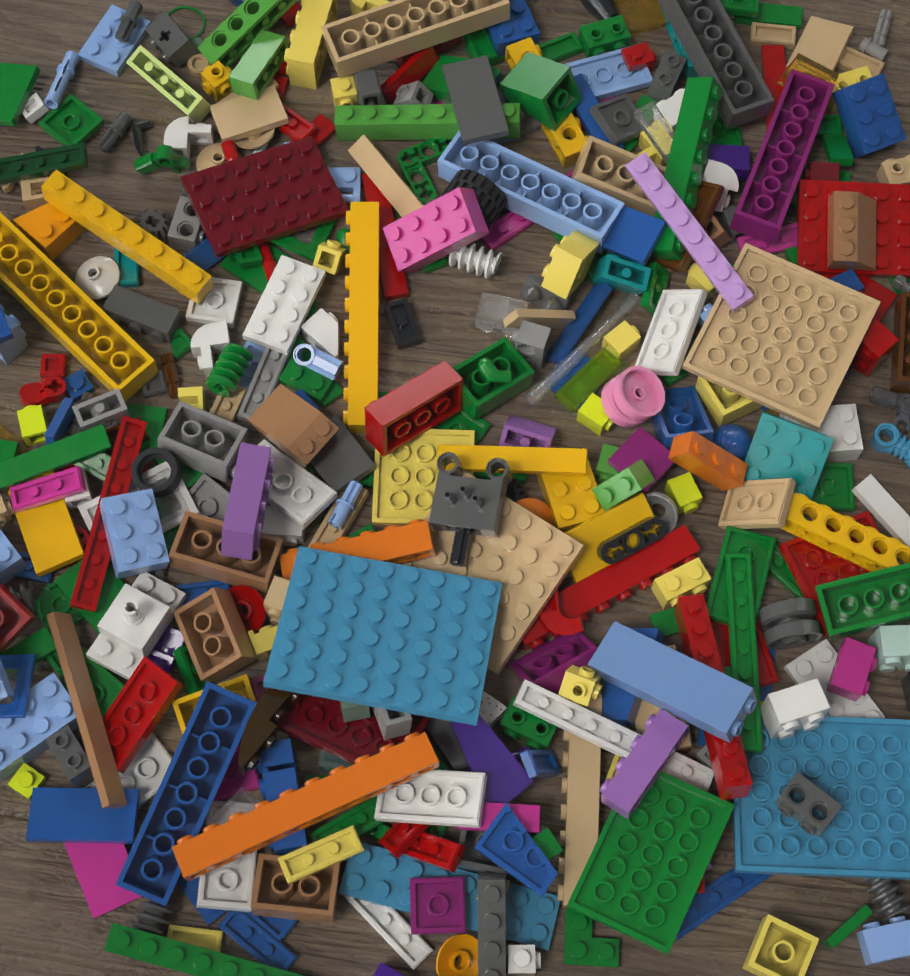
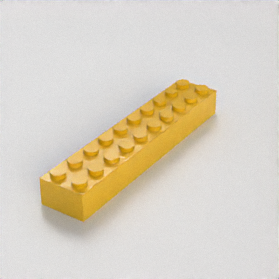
(71, 315)

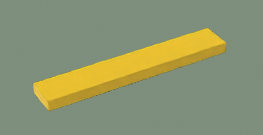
(520, 459)

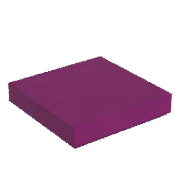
(645, 447)
(437, 905)

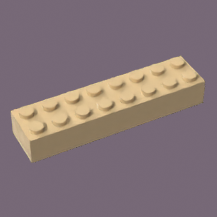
(405, 28)

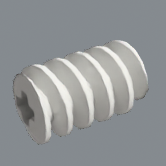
(475, 260)

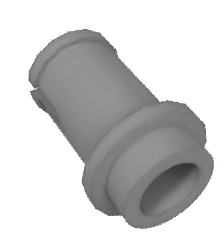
(872, 49)

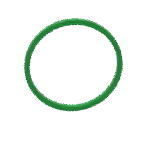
(194, 9)

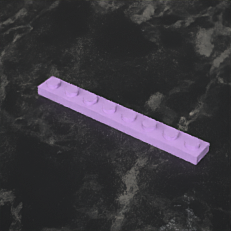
(690, 232)

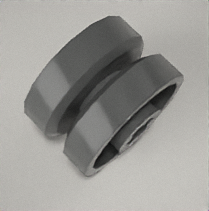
(790, 623)

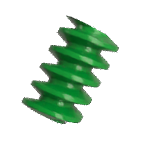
(229, 369)

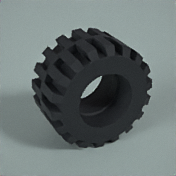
(487, 193)

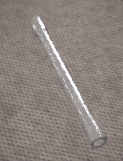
(543, 387)

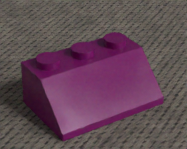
(549, 662)

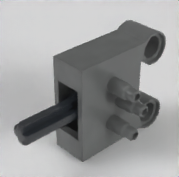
(468, 503)

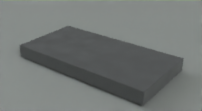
(475, 100)

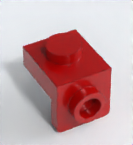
(638, 57)

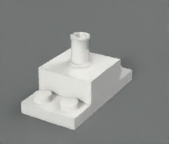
(134, 624)

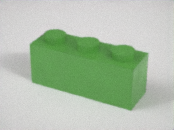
(258, 64)

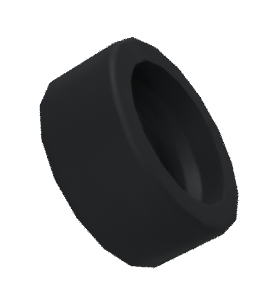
(149, 455)

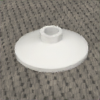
(103, 282)

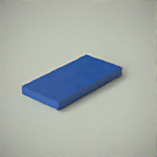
(78, 817)

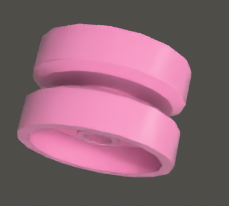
(633, 397)

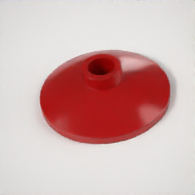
(253, 599)

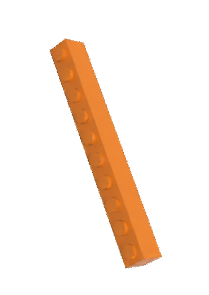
(305, 806)

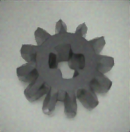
(153, 223)

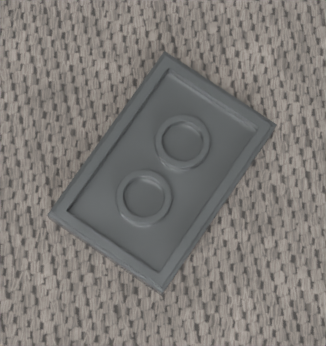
(342, 459)

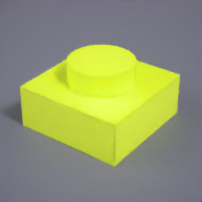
(25, 780)

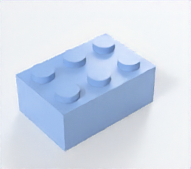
(134, 533)

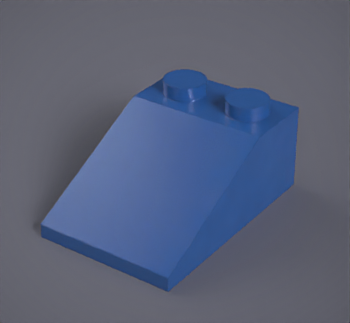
(681, 415)

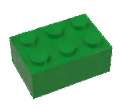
(483, 396)

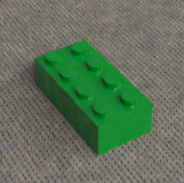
(865, 601)

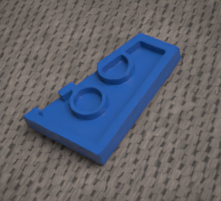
(514, 851)

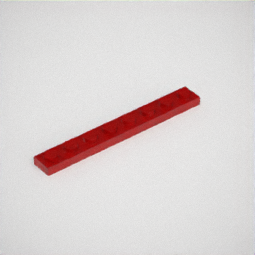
(116, 483)

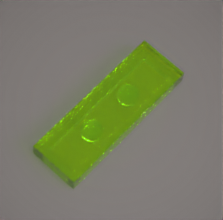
(587, 380)

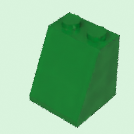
(542, 89)

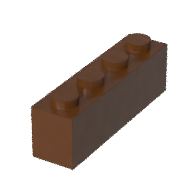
(901, 353)

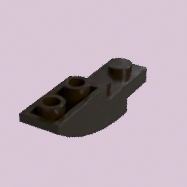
(260, 729)

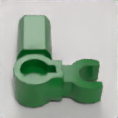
(163, 156)

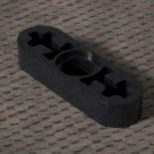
(643, 525)

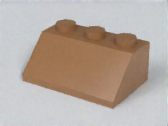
(851, 231)

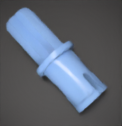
(345, 505)

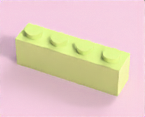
(169, 84)

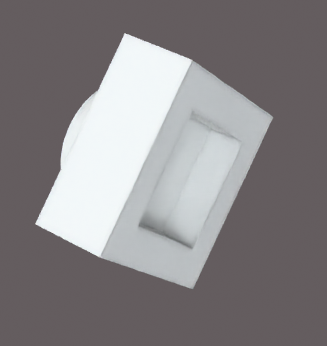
(34, 108)

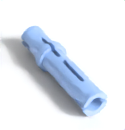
(64, 73)

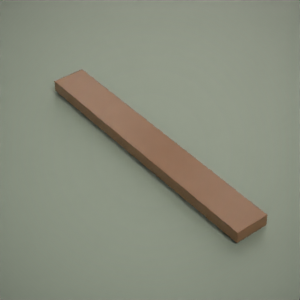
(87, 711)

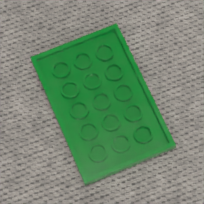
(653, 863)

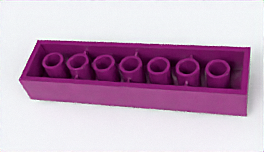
(782, 157)

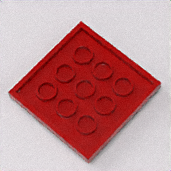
(817, 566)

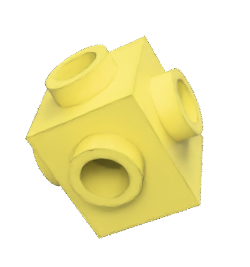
(580, 685)

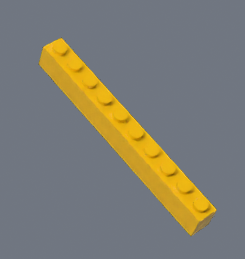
(363, 312)

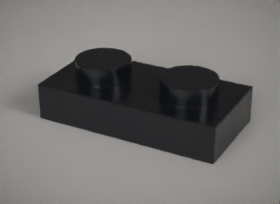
(402, 323)

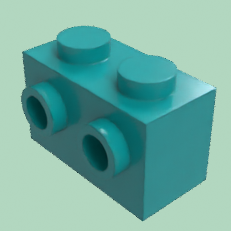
(622, 274)

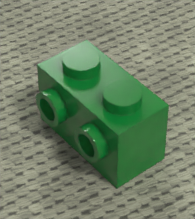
(604, 36)
(526, 727)

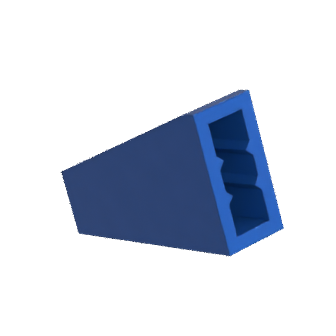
(619, 704)

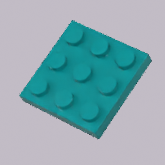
(787, 451)

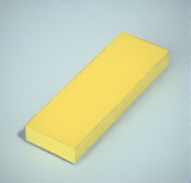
(320, 854)

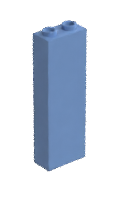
(673, 682)

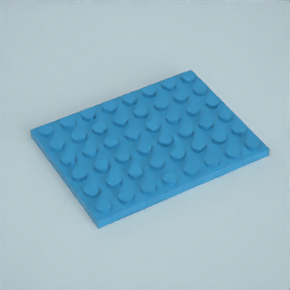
(384, 636)
(860, 767)

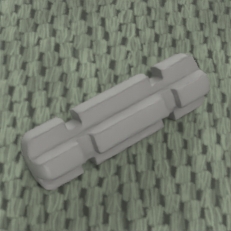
(882, 27)

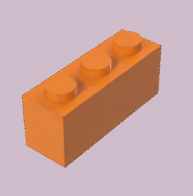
(707, 461)

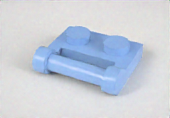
(348, 180)

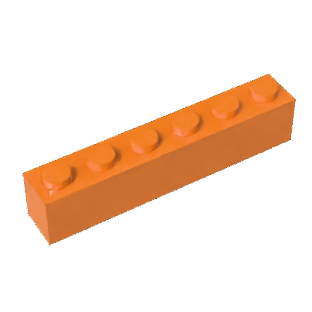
(391, 545)

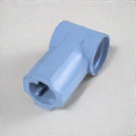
(319, 361)

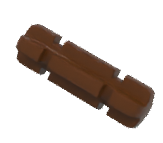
(170, 374)

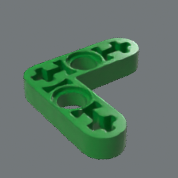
(417, 166)

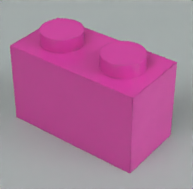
(852, 669)

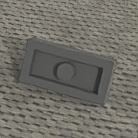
(535, 293)

